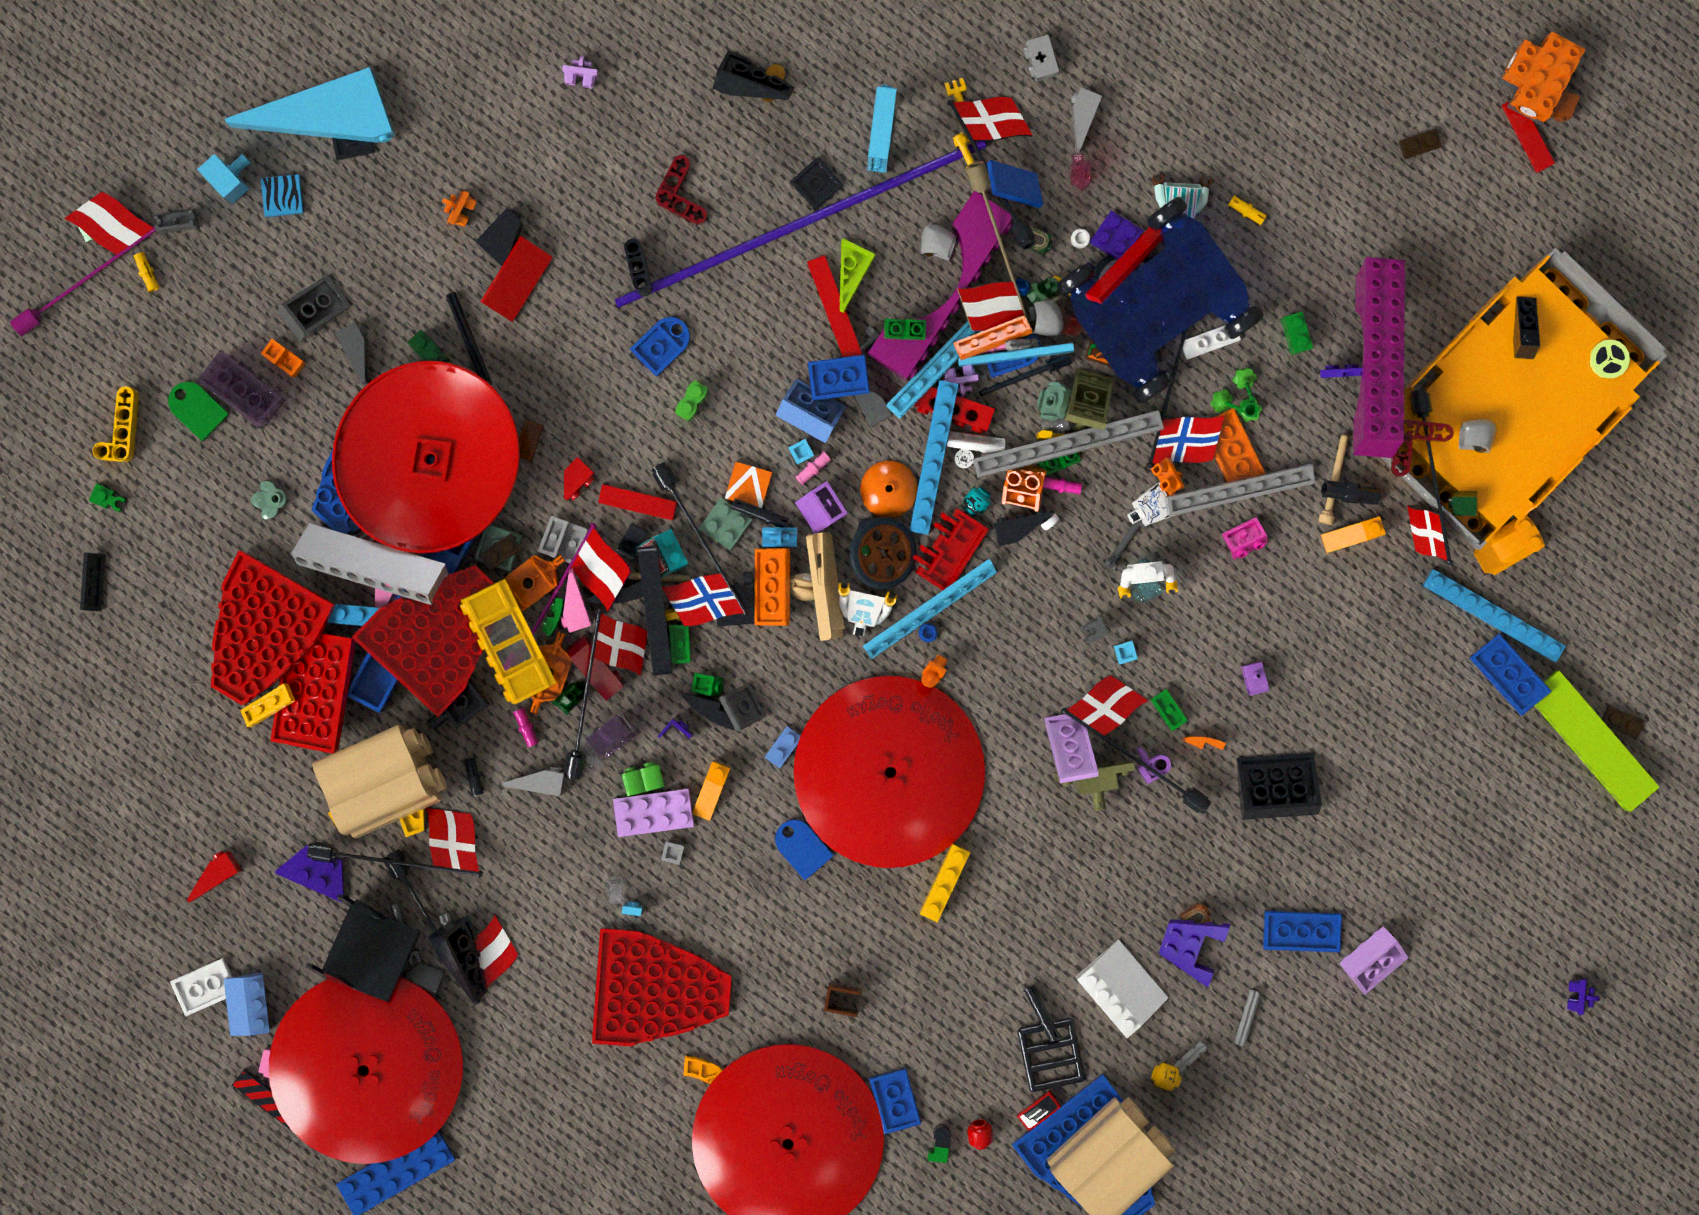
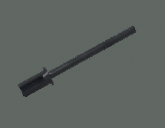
(1050, 366)

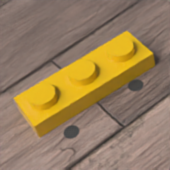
(267, 705)

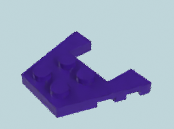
(1335, 371)
(1184, 942)

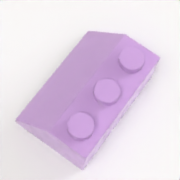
(1374, 960)

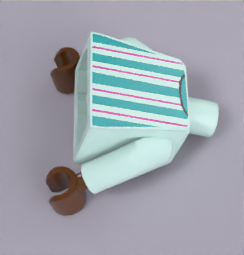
(1193, 194)

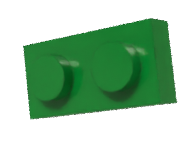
(679, 644)
(1168, 710)

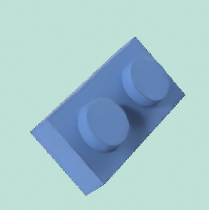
(783, 747)

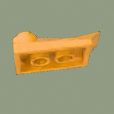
(1509, 545)

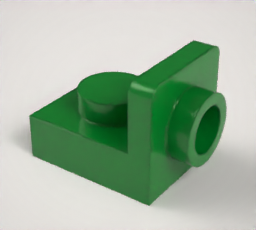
(707, 684)

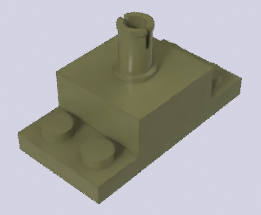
(1089, 400)
(1105, 781)

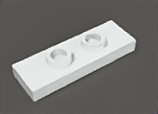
(1206, 342)
(975, 442)

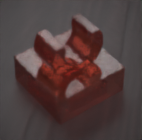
(1071, 325)

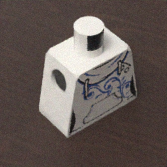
(1150, 506)

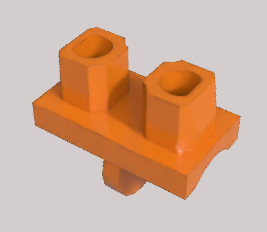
(455, 216)
(1169, 478)
(934, 671)

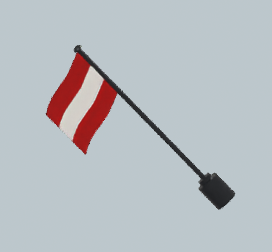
(494, 944)

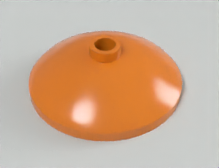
(888, 503)

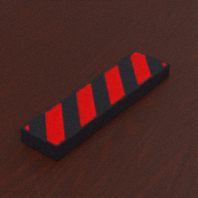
(258, 1093)

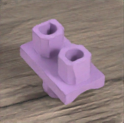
(571, 73)
(969, 377)

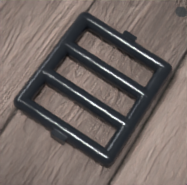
(1030, 1069)

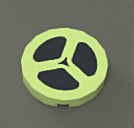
(1609, 359)

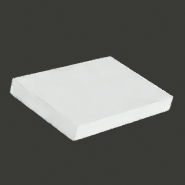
(201, 987)

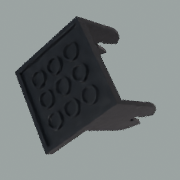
(368, 951)

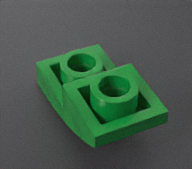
(904, 329)
(1059, 463)
(552, 623)

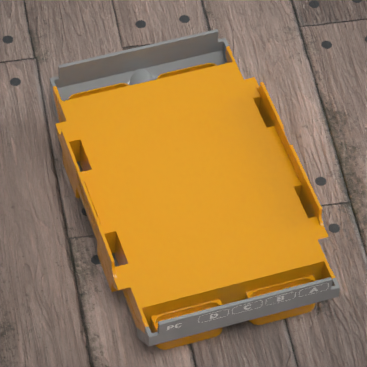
(1543, 407)

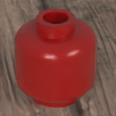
(980, 1134)

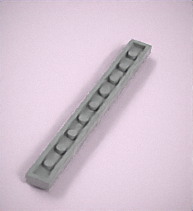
(1067, 444)

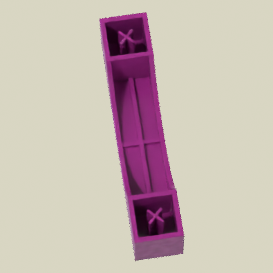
(976, 242)
(1380, 405)

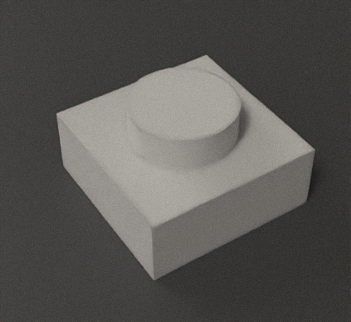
(672, 852)

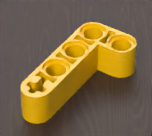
(120, 424)

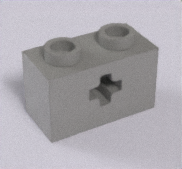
(1042, 47)

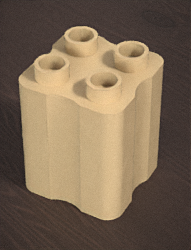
(379, 780)
(1112, 1159)

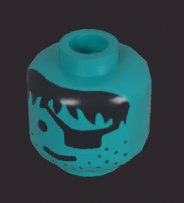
(977, 500)

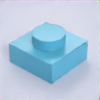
(801, 451)
(1125, 652)
(632, 908)

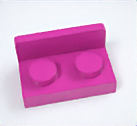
(1245, 538)

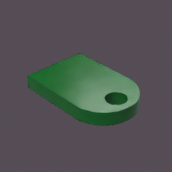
(197, 410)

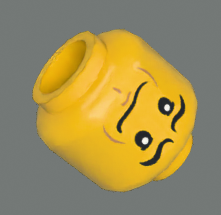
(1166, 1076)

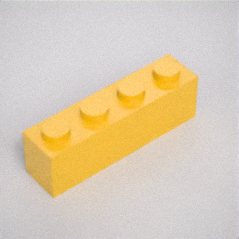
(944, 882)

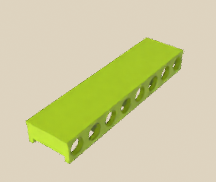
(1595, 743)

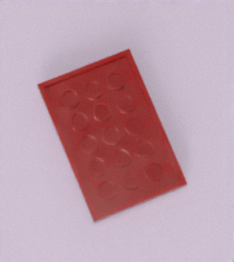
(320, 695)

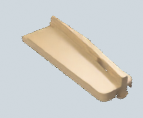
(825, 585)

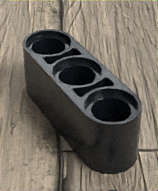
(635, 259)

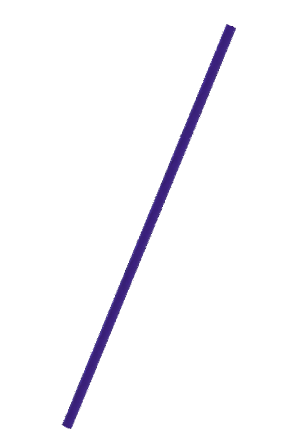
(800, 223)

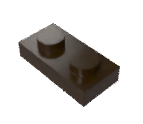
(1420, 144)
(500, 552)
(1623, 722)

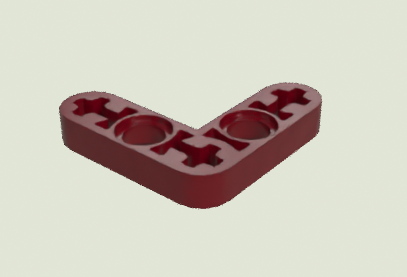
(672, 192)
(1408, 440)

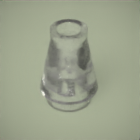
(1058, 425)

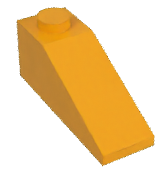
(1353, 534)
(711, 790)

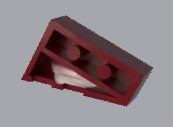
(602, 676)

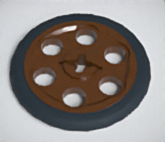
(864, 537)

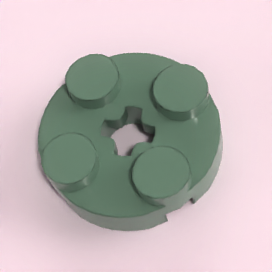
(1060, 395)

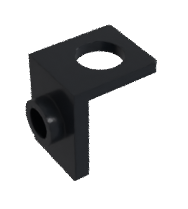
(632, 539)

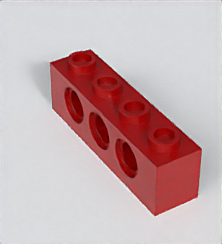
(983, 412)

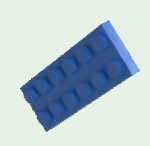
(385, 1179)

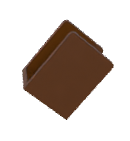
(839, 1010)

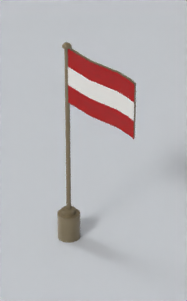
(996, 301)

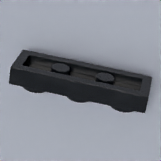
(92, 582)

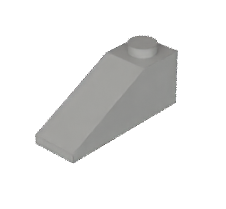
(1083, 113)
(544, 782)

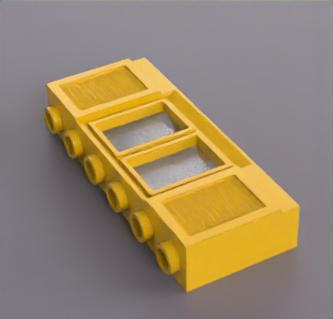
(507, 642)

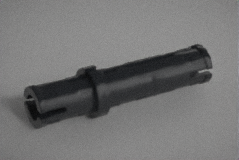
(759, 513)
(1042, 1013)

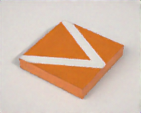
(748, 484)

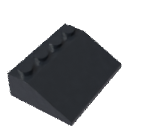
(1278, 786)

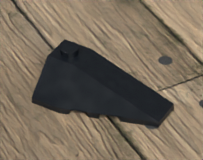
(743, 79)
(458, 952)

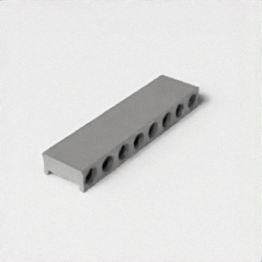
(369, 561)

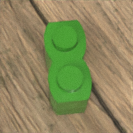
(694, 396)
(643, 779)

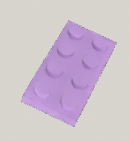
(1070, 749)
(653, 812)

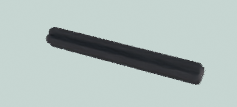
(467, 336)

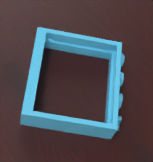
(881, 128)

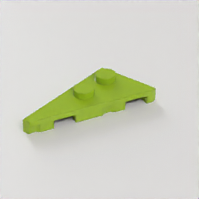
(854, 266)

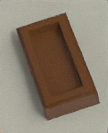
(529, 439)

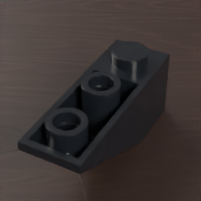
(1526, 328)
(1014, 530)

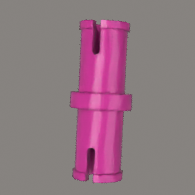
(1062, 485)
(525, 727)

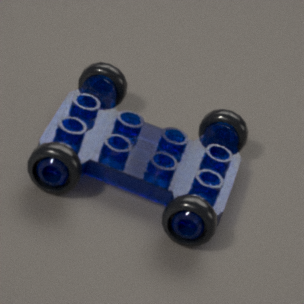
(1161, 300)

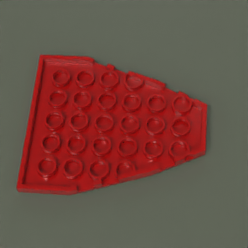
(262, 628)
(427, 644)
(653, 989)

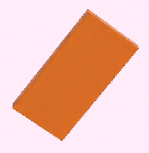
(1234, 450)
(772, 587)

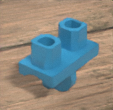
(779, 537)

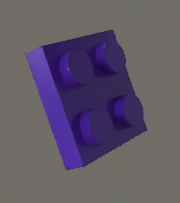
(1115, 235)

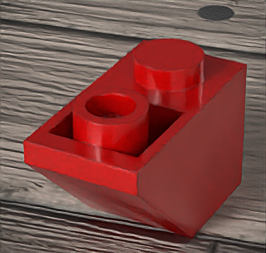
(575, 477)

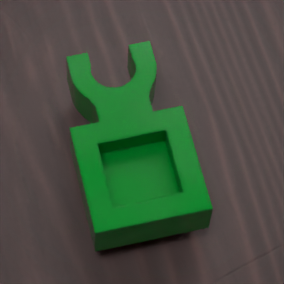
(104, 497)

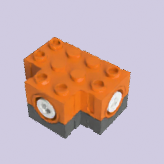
(1540, 75)

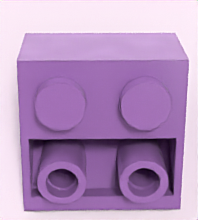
(821, 507)

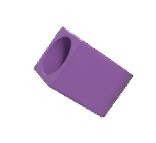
(1255, 678)
(1146, 774)

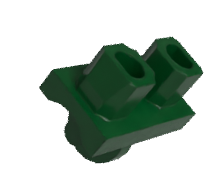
(1043, 290)
(570, 697)

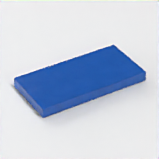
(1510, 675)
(1302, 931)

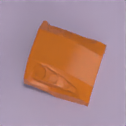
(1024, 487)

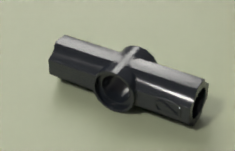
(1351, 492)

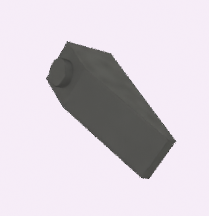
(356, 348)
(873, 407)

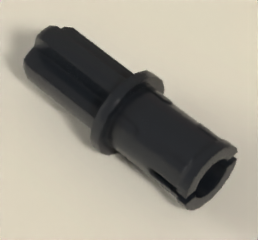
(473, 776)

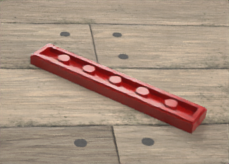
(1124, 265)
(831, 302)

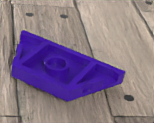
(315, 875)

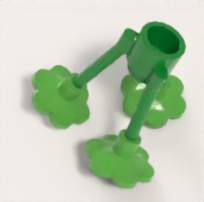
(1248, 408)

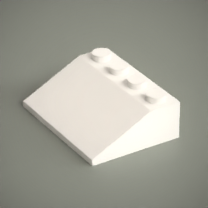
(1122, 988)

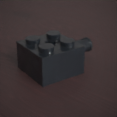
(461, 714)

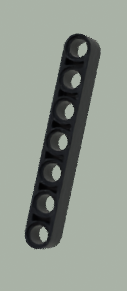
(654, 610)

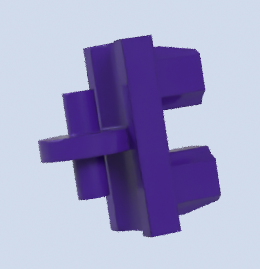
(1579, 1004)

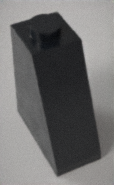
(501, 235)

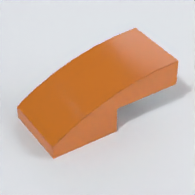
(283, 358)
(1199, 741)

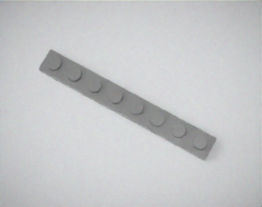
(1240, 489)

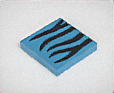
(282, 195)

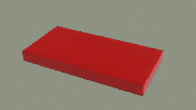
(516, 279)

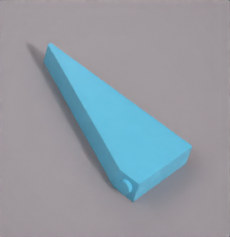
(337, 109)

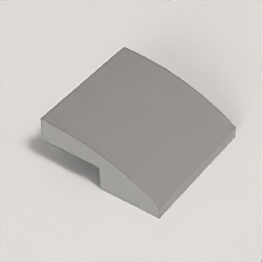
(562, 538)

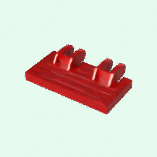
(952, 550)

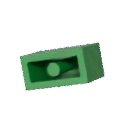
(1296, 333)

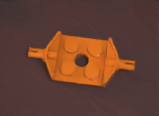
(543, 576)
(560, 662)

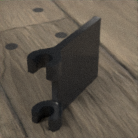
(745, 594)

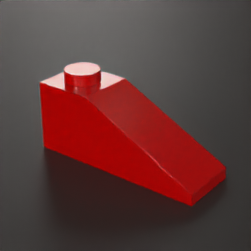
(216, 872)

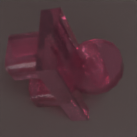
(1080, 172)

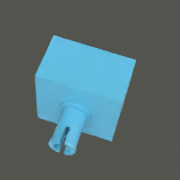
(225, 177)

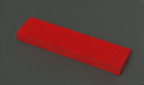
(1529, 139)
(637, 502)

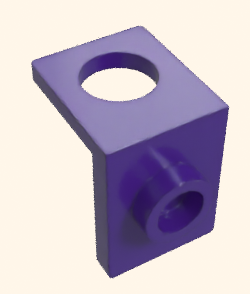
(683, 727)

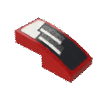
(1039, 1110)

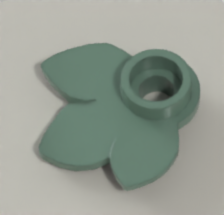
(266, 499)

